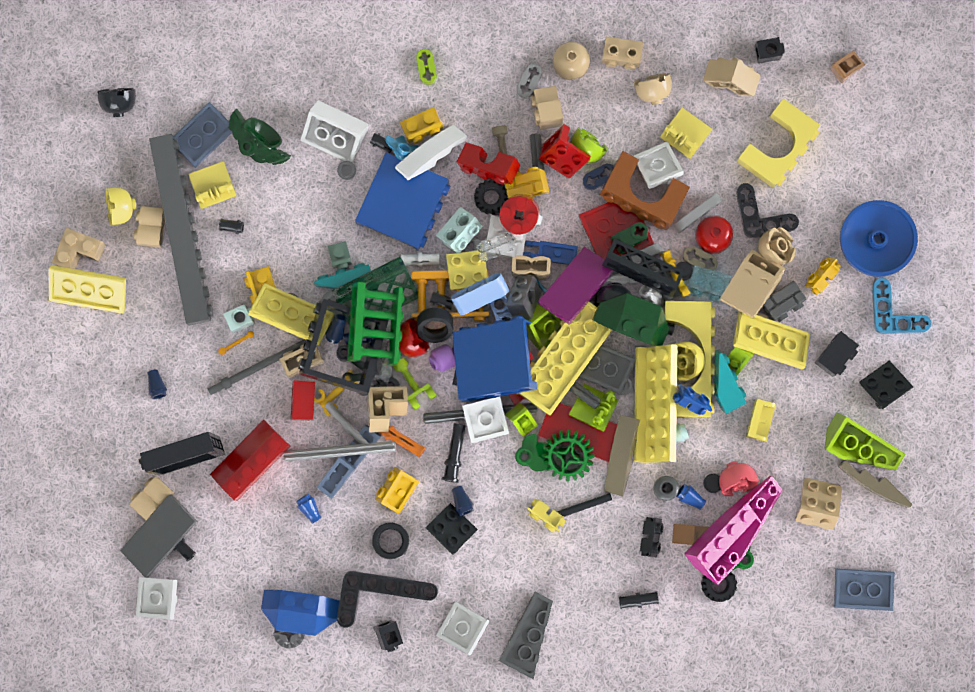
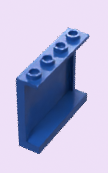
(402, 206)
(492, 360)

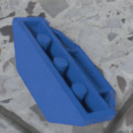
(299, 611)

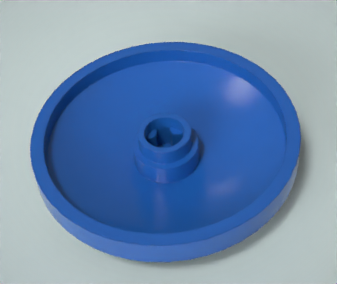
(878, 238)

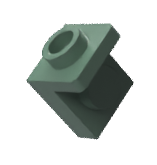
(339, 255)

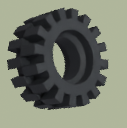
(479, 197)
(719, 596)

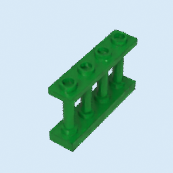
(357, 331)

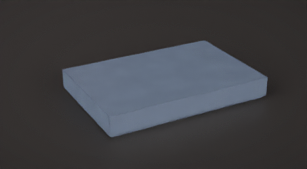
(202, 134)
(864, 589)

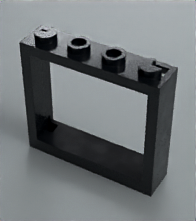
(310, 346)
(182, 454)

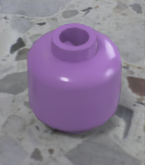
(442, 358)

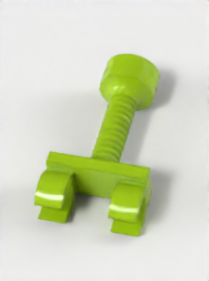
(402, 367)

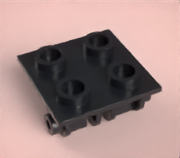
(886, 385)
(451, 529)

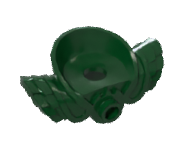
(257, 139)

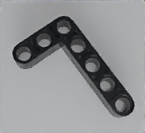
(380, 588)

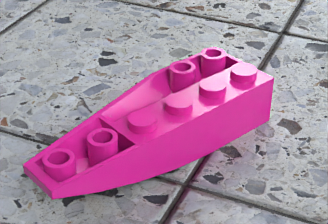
(733, 532)

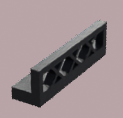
(643, 274)

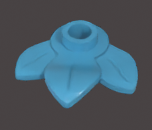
(400, 146)

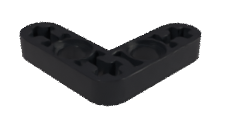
(755, 219)

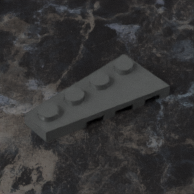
(525, 643)

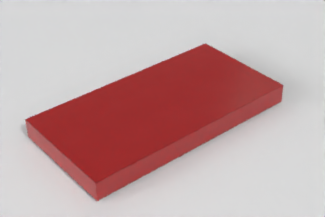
(561, 420)

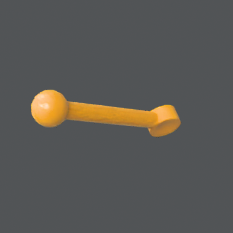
(222, 351)

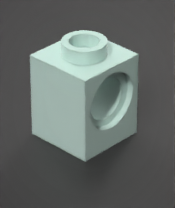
(231, 315)

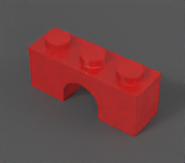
(501, 169)

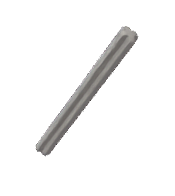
(337, 451)

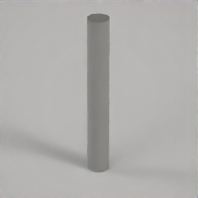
(345, 423)

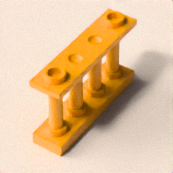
(440, 279)

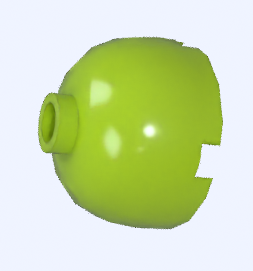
(589, 144)

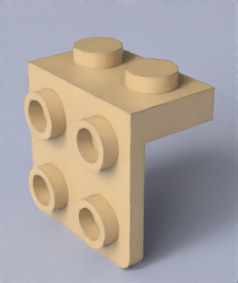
(819, 504)

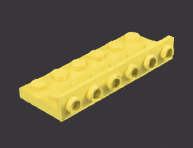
(565, 359)
(655, 404)

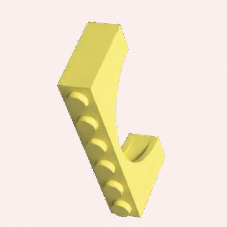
(697, 320)

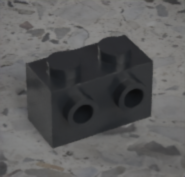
(837, 354)

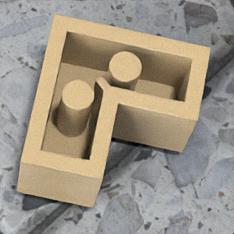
(732, 75)
(548, 108)
(73, 246)
(383, 403)

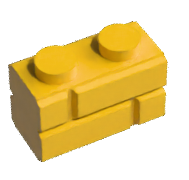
(530, 183)

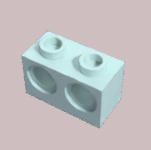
(459, 230)

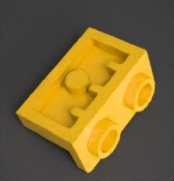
(421, 125)
(256, 280)
(396, 490)

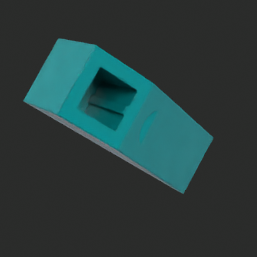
(342, 277)
(726, 389)

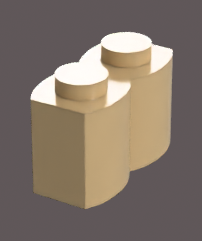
(150, 227)
(537, 266)
(151, 497)

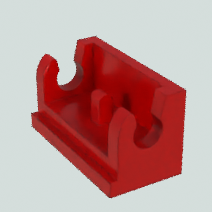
(302, 400)

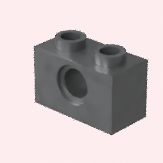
(523, 297)

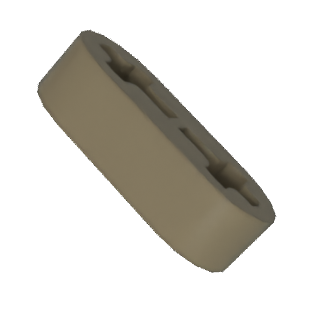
(701, 255)

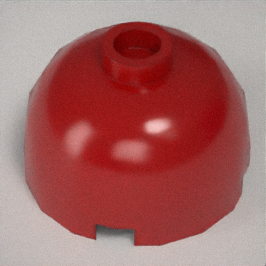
(714, 234)
(411, 344)

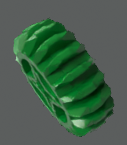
(563, 471)

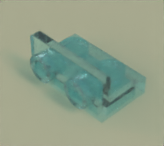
(708, 283)

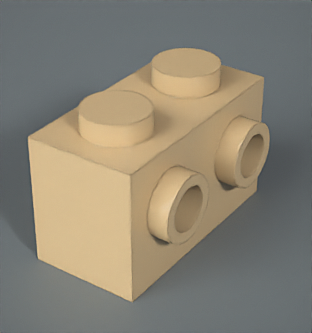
(622, 53)
(291, 359)

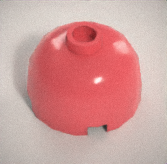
(737, 478)

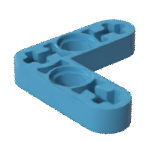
(892, 321)

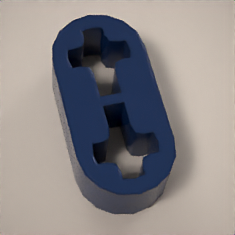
(596, 173)

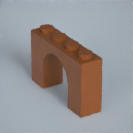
(618, 190)

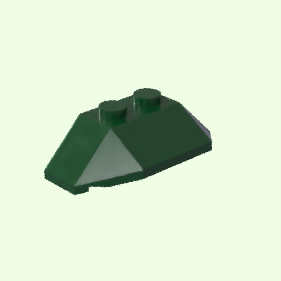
(633, 318)

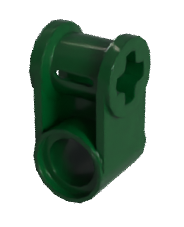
(628, 236)

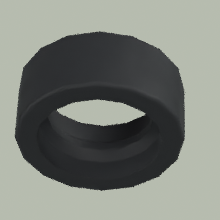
(434, 335)
(390, 555)

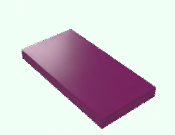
(575, 286)

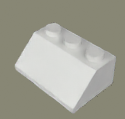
(334, 131)

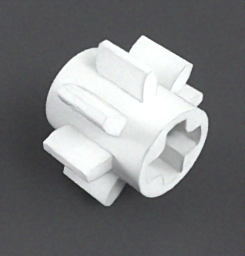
(650, 294)

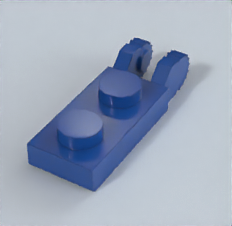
(556, 252)

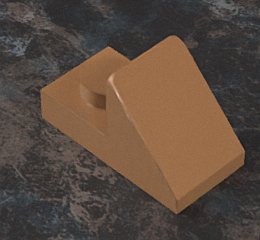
(847, 66)
(687, 533)

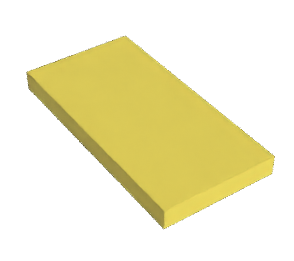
(87, 289)
(287, 312)
(772, 340)

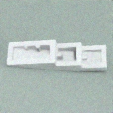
(429, 152)

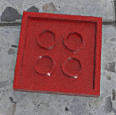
(605, 222)

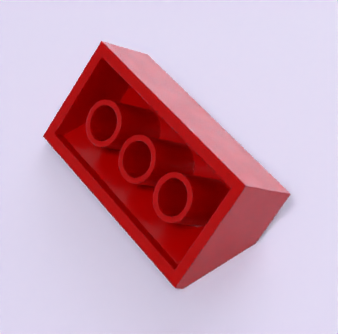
(250, 460)

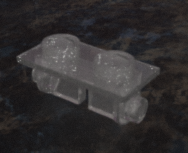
(503, 242)
(383, 370)

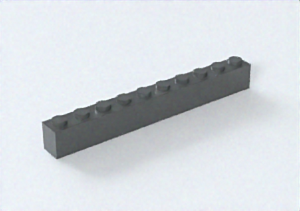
(180, 229)

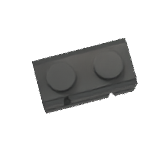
(783, 301)

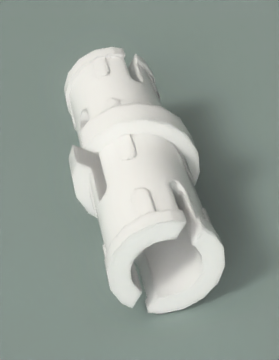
(421, 259)

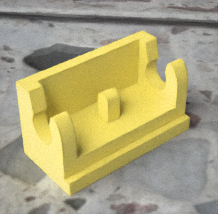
(760, 420)

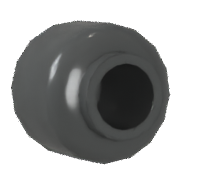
(669, 482)

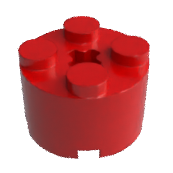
(521, 203)

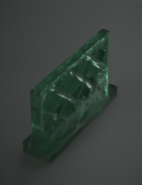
(373, 280)

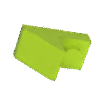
(738, 359)
(521, 419)

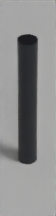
(585, 505)

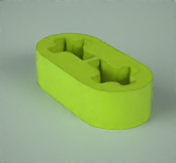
(431, 66)

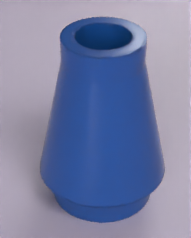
(688, 495)
(309, 508)

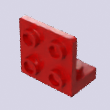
(562, 154)

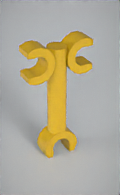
(666, 256)
(331, 396)

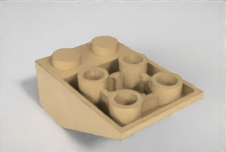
(752, 284)

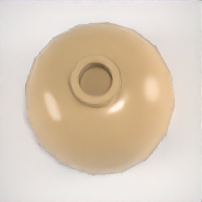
(571, 60)
(654, 88)
(776, 246)

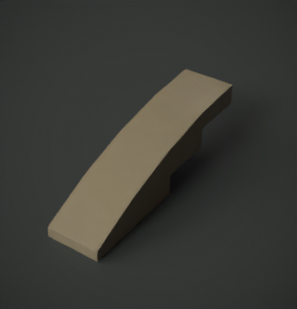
(621, 455)
(880, 487)

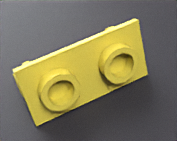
(539, 512)

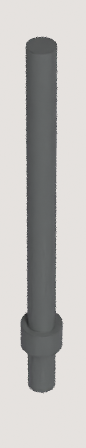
(227, 382)

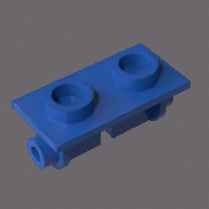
(698, 402)

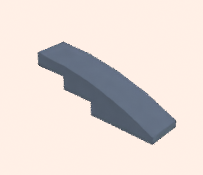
(345, 466)

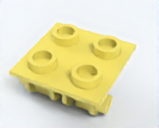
(686, 133)
(212, 185)
(465, 269)

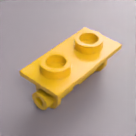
(827, 268)

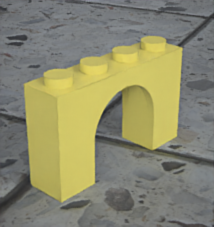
(801, 129)

